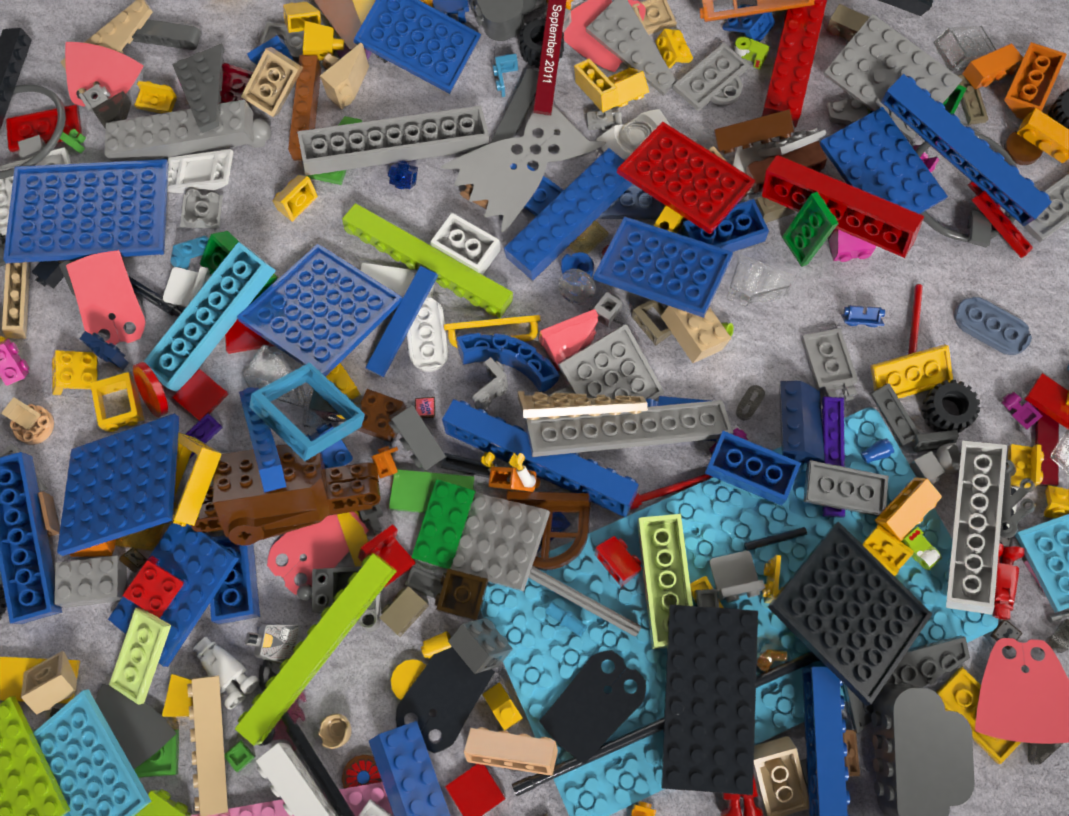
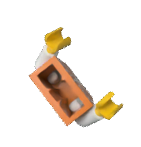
(511, 478)

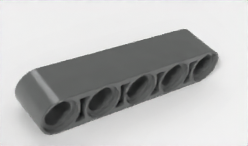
(168, 34)

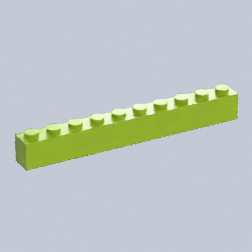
(416, 253)
(315, 649)

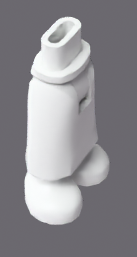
(219, 662)

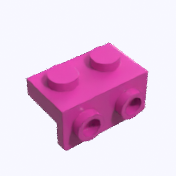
(11, 366)

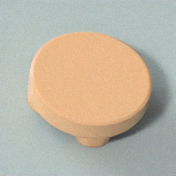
(39, 431)

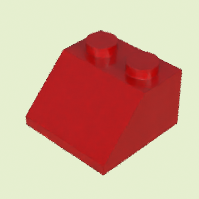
(618, 560)

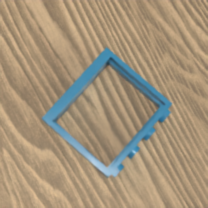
(286, 430)

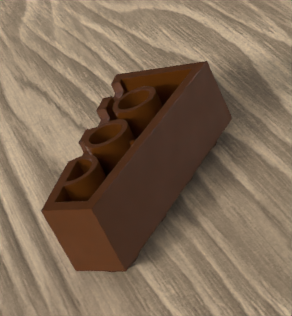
(755, 130)

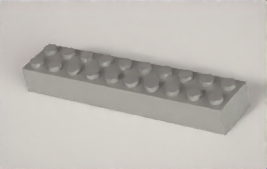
(392, 140)

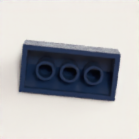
(801, 422)

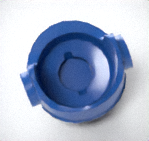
(578, 261)

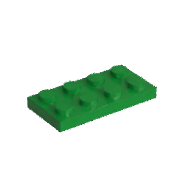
(810, 229)
(443, 524)

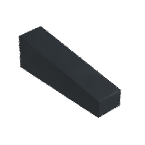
(465, 465)

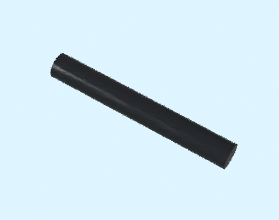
(775, 538)

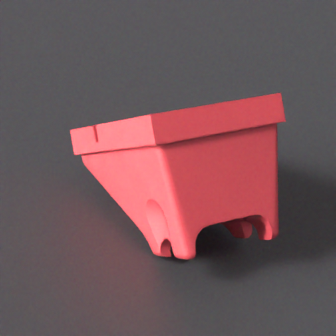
(569, 337)

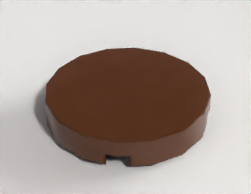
(1022, 150)

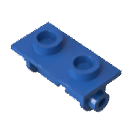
(872, 318)

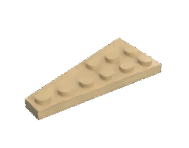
(120, 29)
(577, 404)

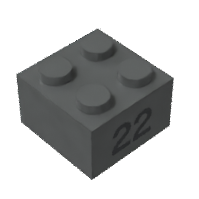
(480, 645)

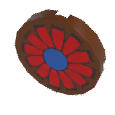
(360, 771)

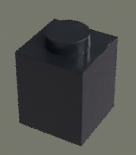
(48, 273)

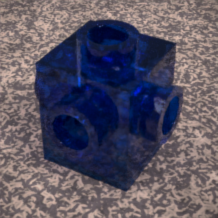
(403, 175)

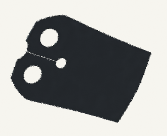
(449, 689)
(587, 715)

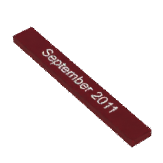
(549, 57)

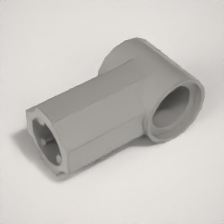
(374, 613)

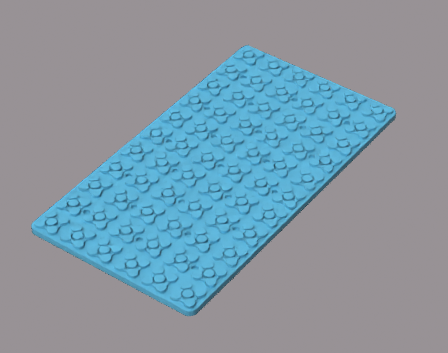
(715, 524)

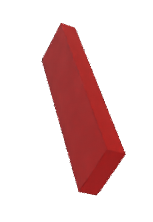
(1002, 224)

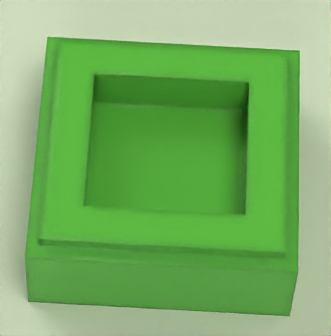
(239, 756)

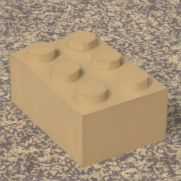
(272, 81)
(695, 334)

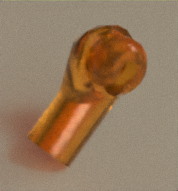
(769, 656)

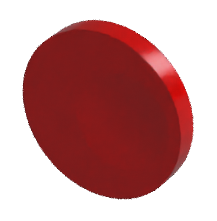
(150, 389)

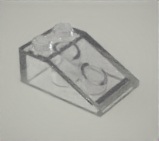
(962, 45)

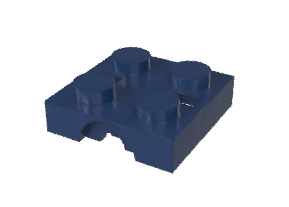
(103, 350)

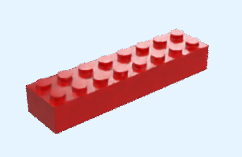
(794, 60)
(855, 210)

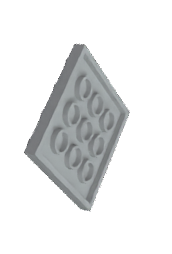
(611, 368)
(500, 541)

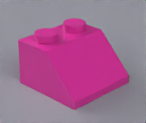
(847, 247)

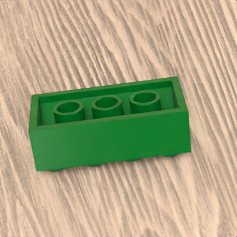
(218, 248)

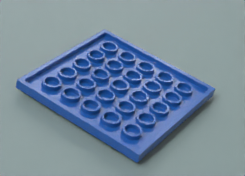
(320, 309)
(120, 485)

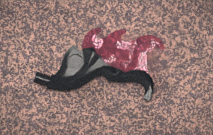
(295, 712)

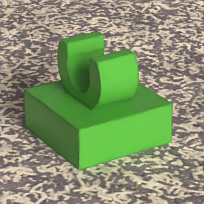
(74, 142)

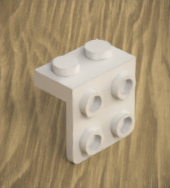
(184, 285)

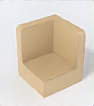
(21, 413)

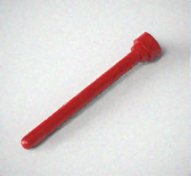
(915, 319)
(668, 489)

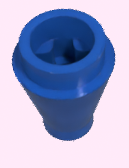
(879, 450)

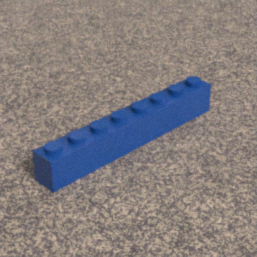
(263, 445)

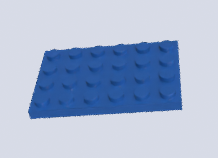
(418, 40)
(882, 162)
(663, 266)
(201, 566)

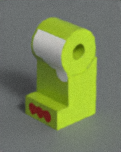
(752, 51)
(924, 552)

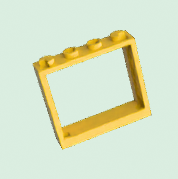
(199, 479)

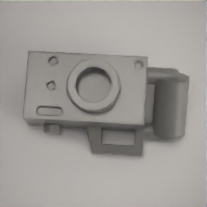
(603, 120)

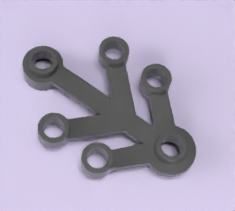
(1010, 501)

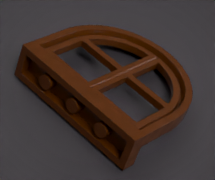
(558, 502)

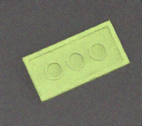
(139, 655)

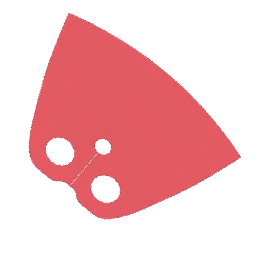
(94, 63)

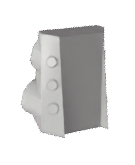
(201, 210)

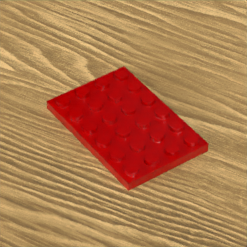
(686, 177)

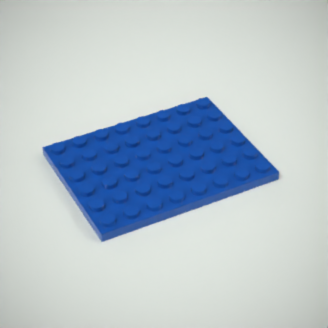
(87, 210)

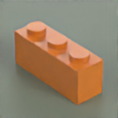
(993, 66)

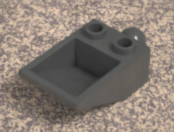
(335, 581)

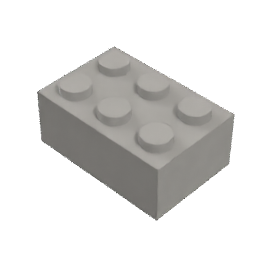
(90, 581)

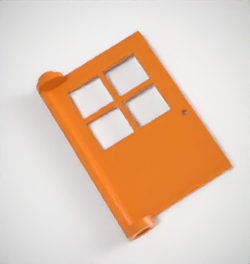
(763, 6)

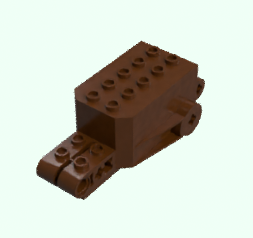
(311, 494)

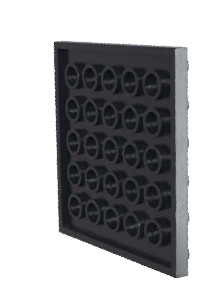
(851, 612)

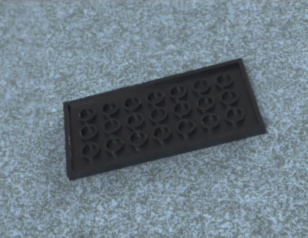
(710, 700)

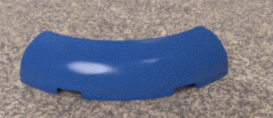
(509, 352)

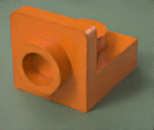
(385, 462)

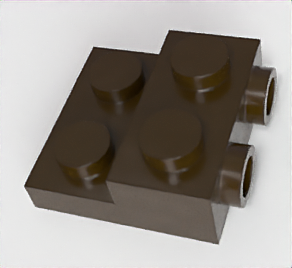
(461, 594)

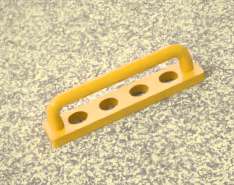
(533, 320)

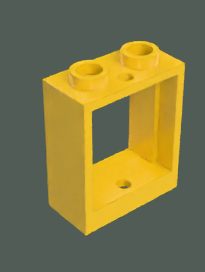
(112, 385)

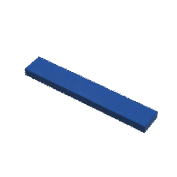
(402, 321)

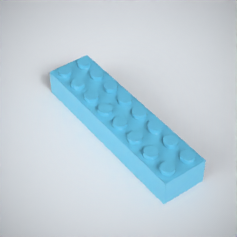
(208, 317)

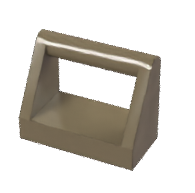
(646, 323)

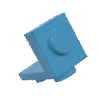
(504, 64)
(185, 251)

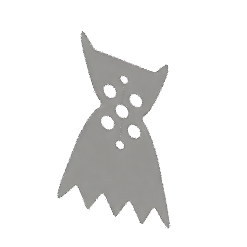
(511, 189)

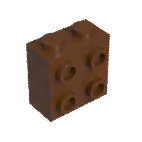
(376, 410)

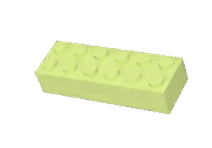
(663, 571)

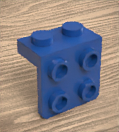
(336, 454)

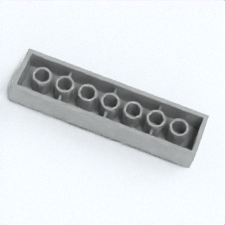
(177, 134)

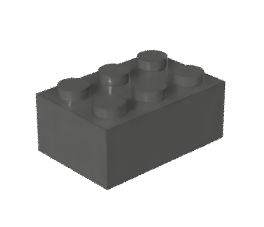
(416, 437)

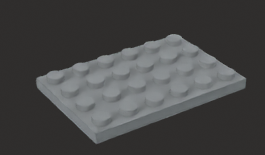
(878, 59)

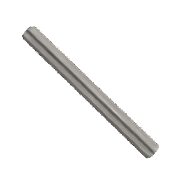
(584, 601)

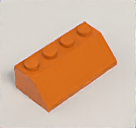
(1034, 79)

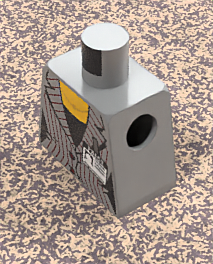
(273, 642)

